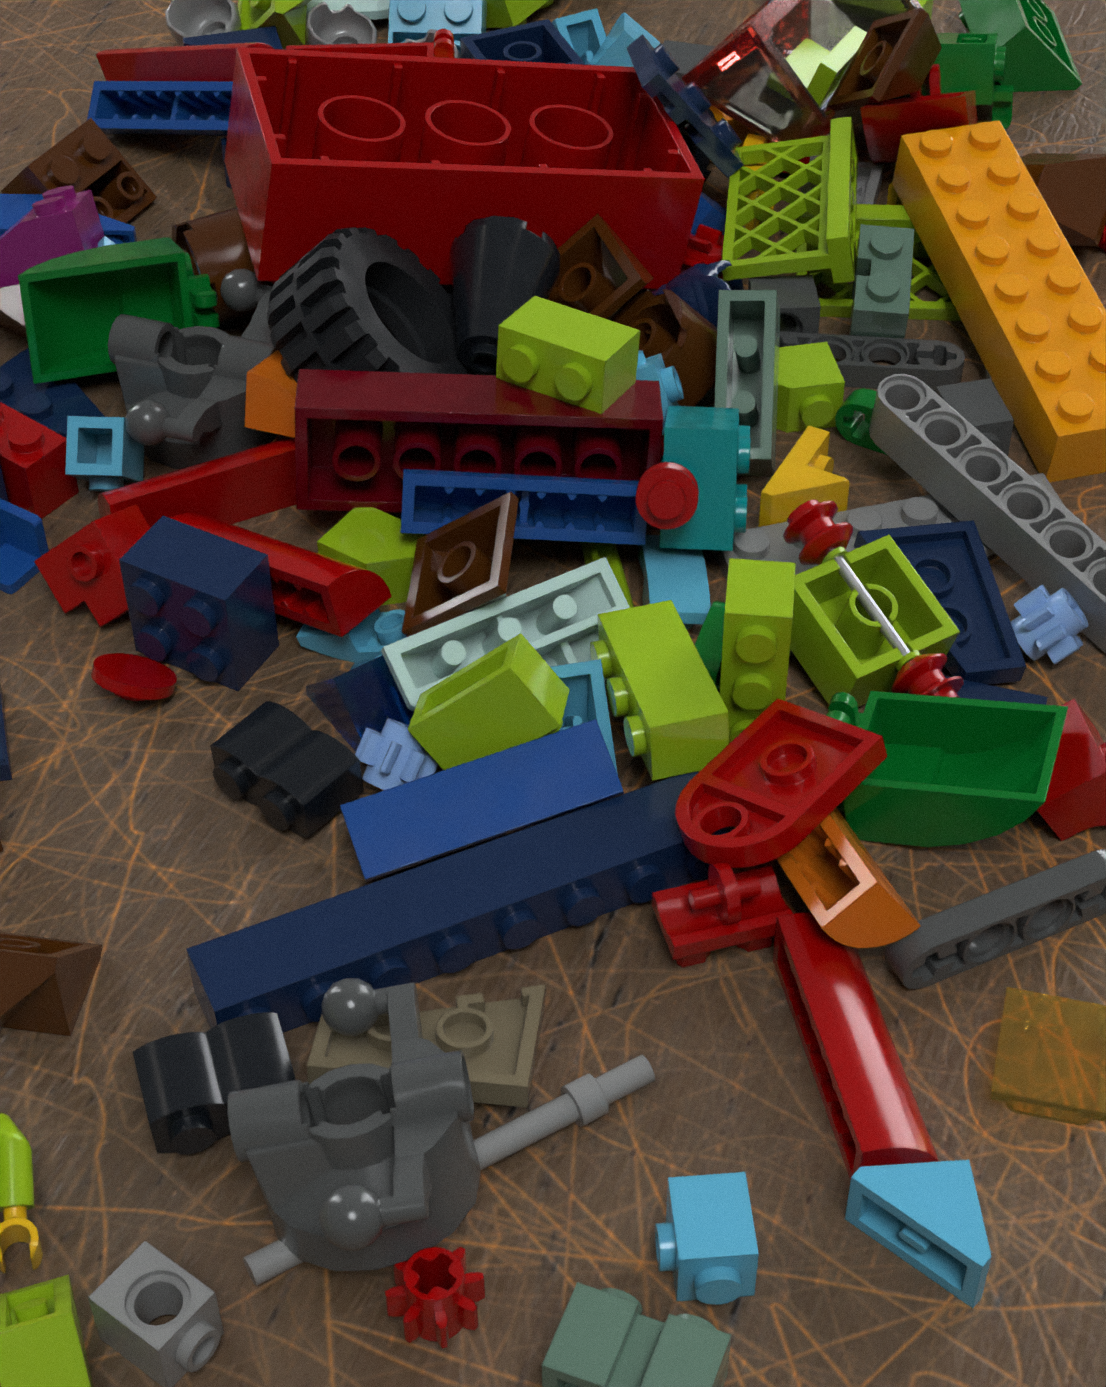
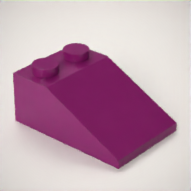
(52, 228)

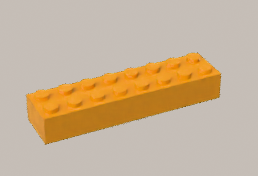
(1013, 289)

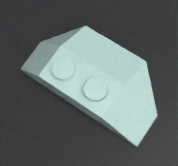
(553, 616)

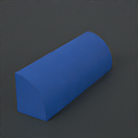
(161, 107)
(546, 510)
(481, 800)

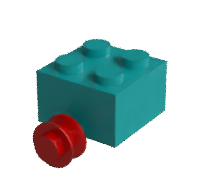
(694, 484)

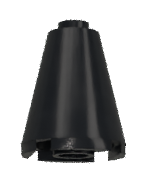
(492, 275)

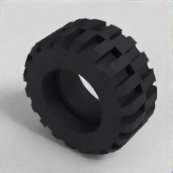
(363, 308)

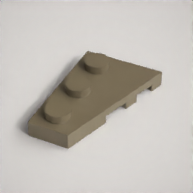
(495, 1037)

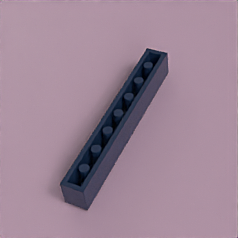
(452, 909)

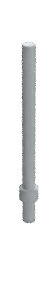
(579, 1103)

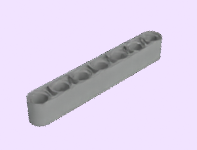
(986, 486)

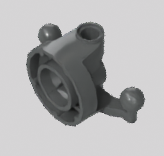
(190, 383)
(365, 1154)

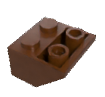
(87, 163)

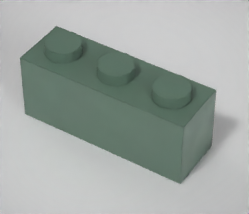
(749, 368)

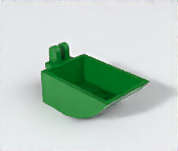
(975, 64)
(80, 294)
(951, 766)

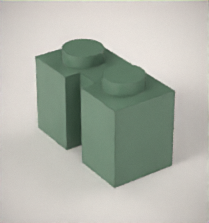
(882, 282)
(613, 1345)

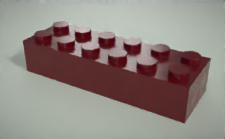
(370, 425)

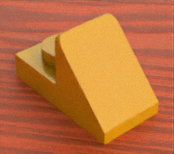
(803, 477)

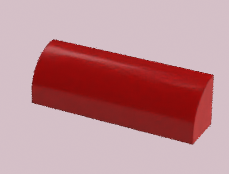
(172, 63)
(222, 488)
(306, 583)
(849, 1048)

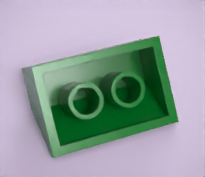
(1034, 41)

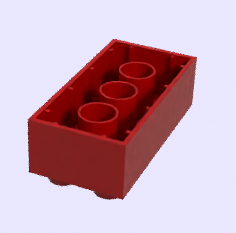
(447, 142)

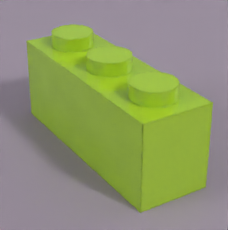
(755, 638)
(660, 689)

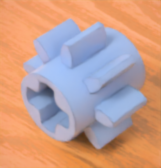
(1049, 624)
(393, 756)

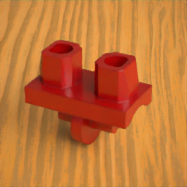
(720, 913)

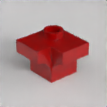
(88, 565)
(1078, 778)

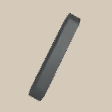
(928, 360)
(1001, 921)

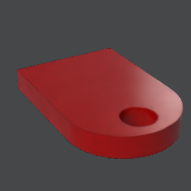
(774, 785)

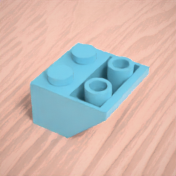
(415, 17)

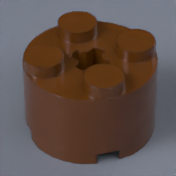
(216, 248)
(680, 336)

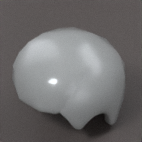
(201, 18)
(338, 26)

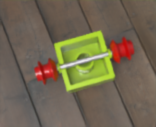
(864, 614)

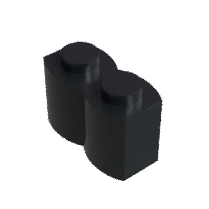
(286, 769)
(192, 1073)

